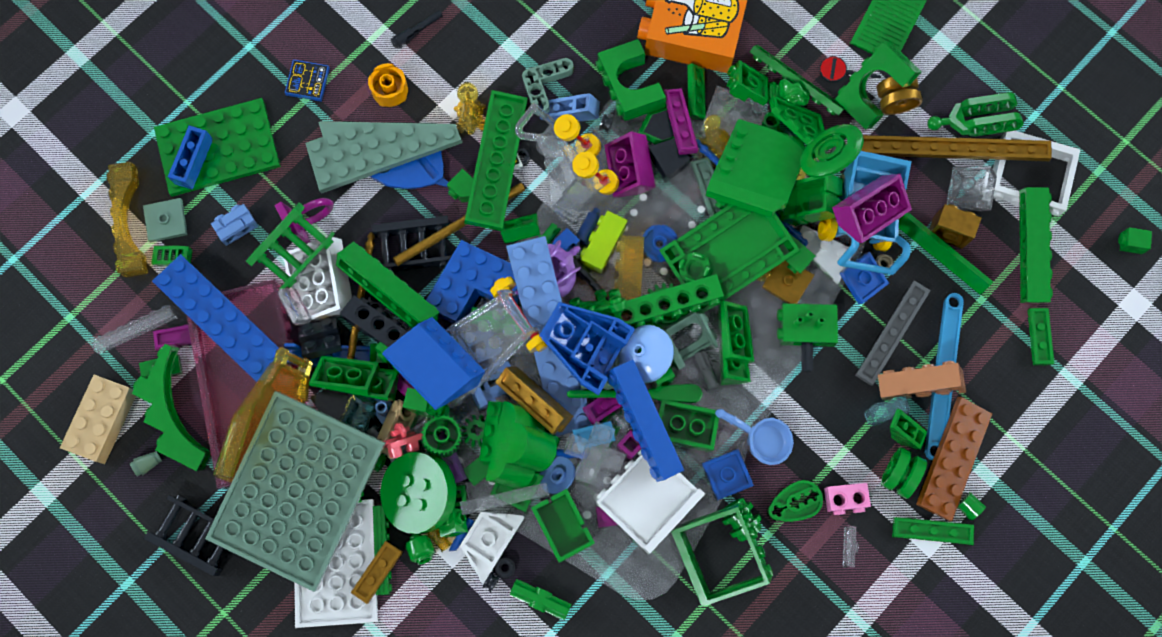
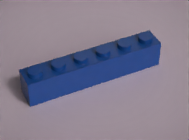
(645, 421)

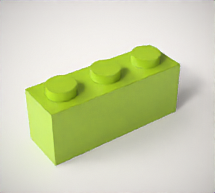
(603, 241)

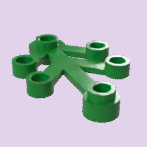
(615, 302)

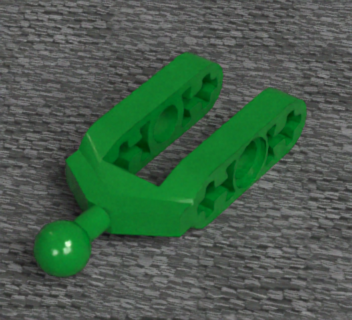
(956, 120)

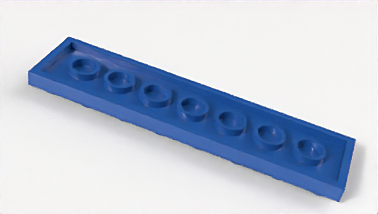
(217, 316)

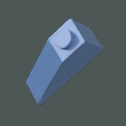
(582, 107)

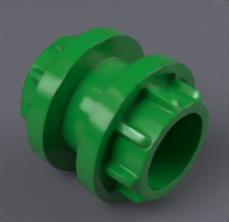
(733, 520)

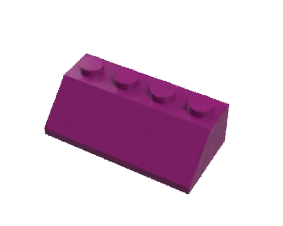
(873, 207)

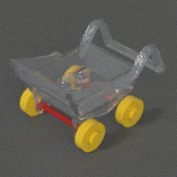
(569, 165)

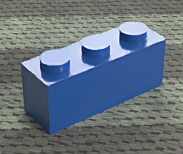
(190, 157)

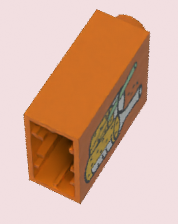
(693, 31)

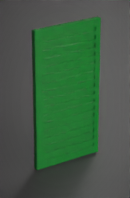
(887, 22)

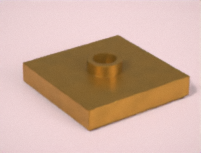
(786, 284)

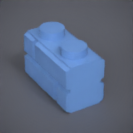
(234, 224)

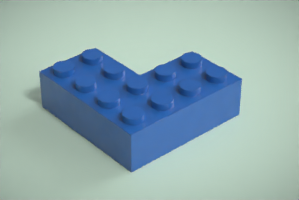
(465, 278)

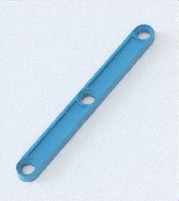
(946, 351)

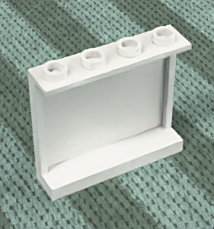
(647, 507)

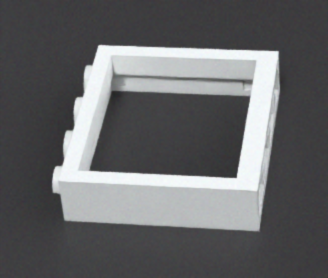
(1060, 152)

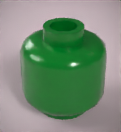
(420, 549)

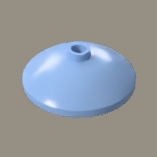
(655, 354)

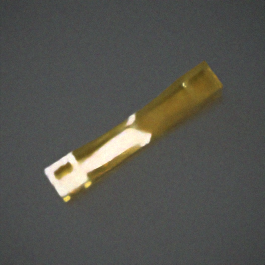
(123, 184)

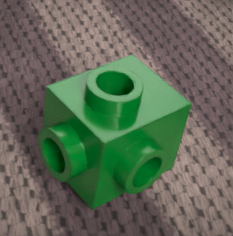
(454, 525)

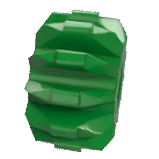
(472, 436)

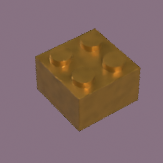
(955, 225)

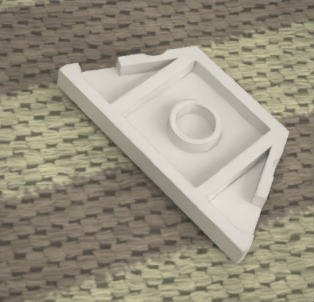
(489, 540)

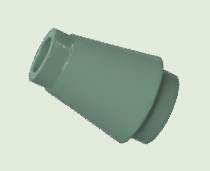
(145, 463)

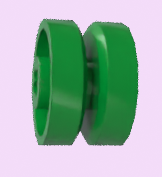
(903, 473)

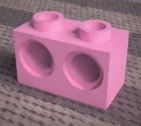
(846, 493)

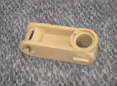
(393, 417)

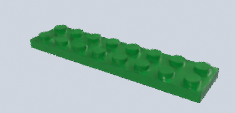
(495, 161)

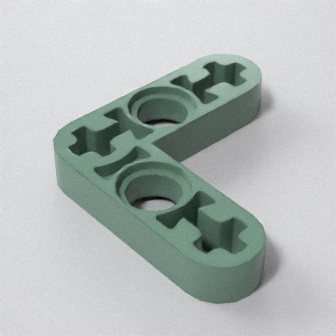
(539, 79)

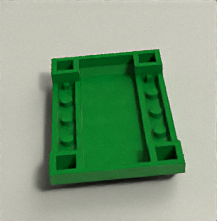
(737, 244)

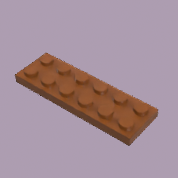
(954, 459)

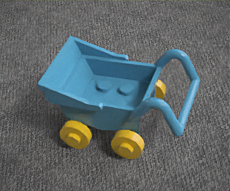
(857, 175)

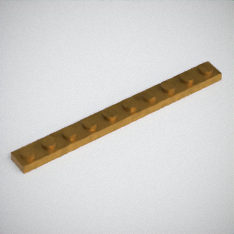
(958, 148)

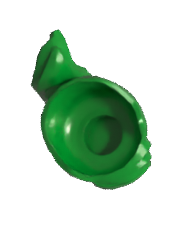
(789, 92)

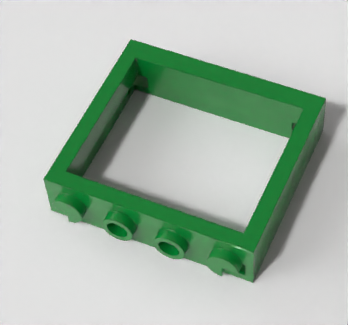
(694, 570)

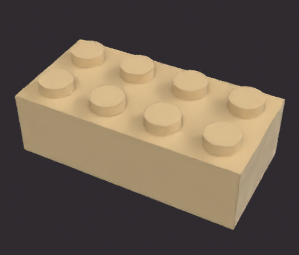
(98, 419)

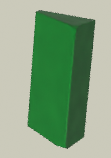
(520, 228)

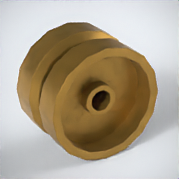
(896, 98)

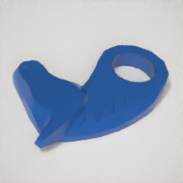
(415, 174)

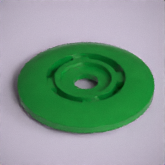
(837, 160)

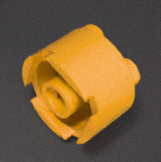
(388, 95)

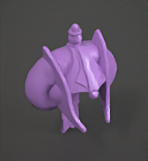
(563, 267)

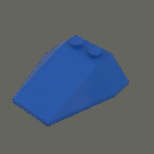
(586, 342)

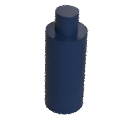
(588, 226)

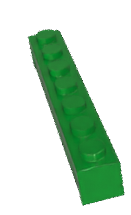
(381, 534)

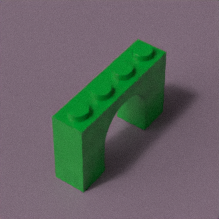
(854, 95)
(629, 102)

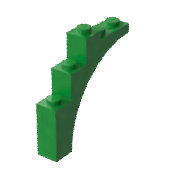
(162, 415)

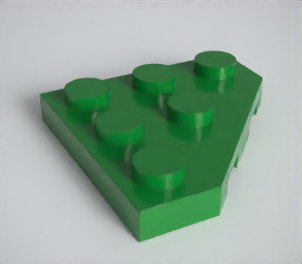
(799, 120)

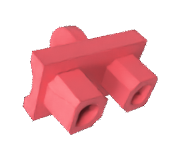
(402, 438)

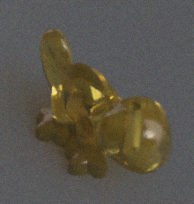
(469, 109)
(715, 137)

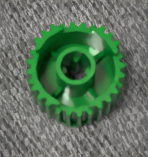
(446, 446)

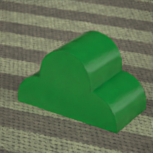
(519, 448)

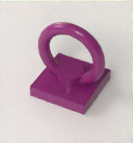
(298, 230)

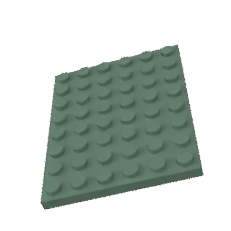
(295, 491)

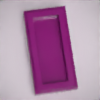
(175, 336)

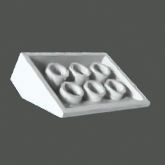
(321, 283)

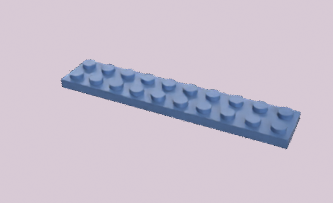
(538, 299)

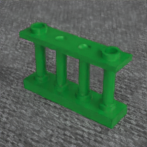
(284, 230)

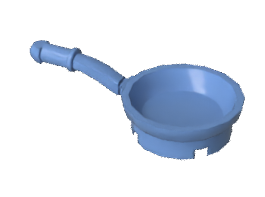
(768, 440)

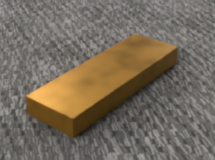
(376, 572)

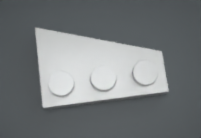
(826, 252)

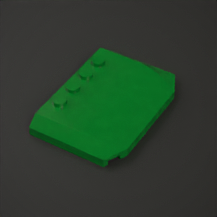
(757, 169)

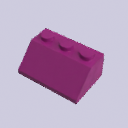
(632, 164)

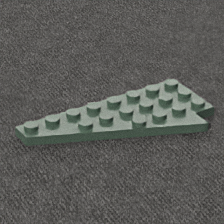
(366, 148)

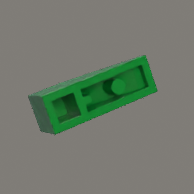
(907, 431)

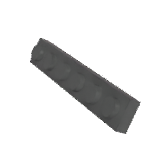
(892, 333)

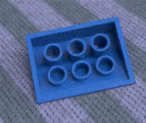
(434, 363)

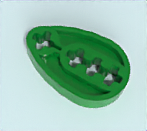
(803, 511)

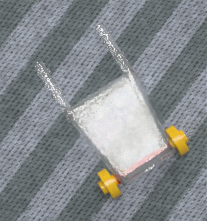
(495, 333)

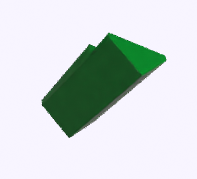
(734, 343)
(355, 377)

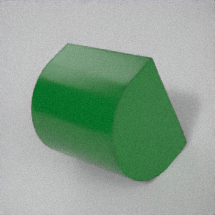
(971, 506)

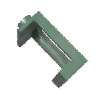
(707, 338)

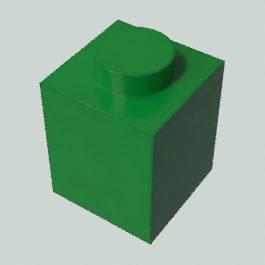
(1135, 240)

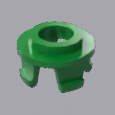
(694, 257)

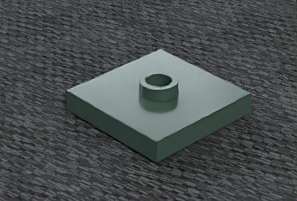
(165, 220)

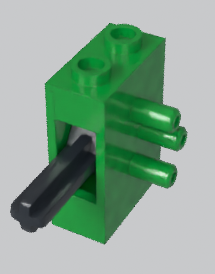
(807, 327)

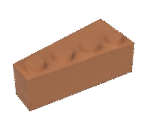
(922, 381)

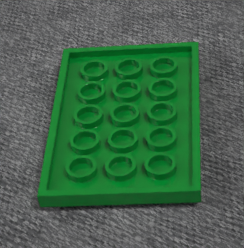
(239, 145)

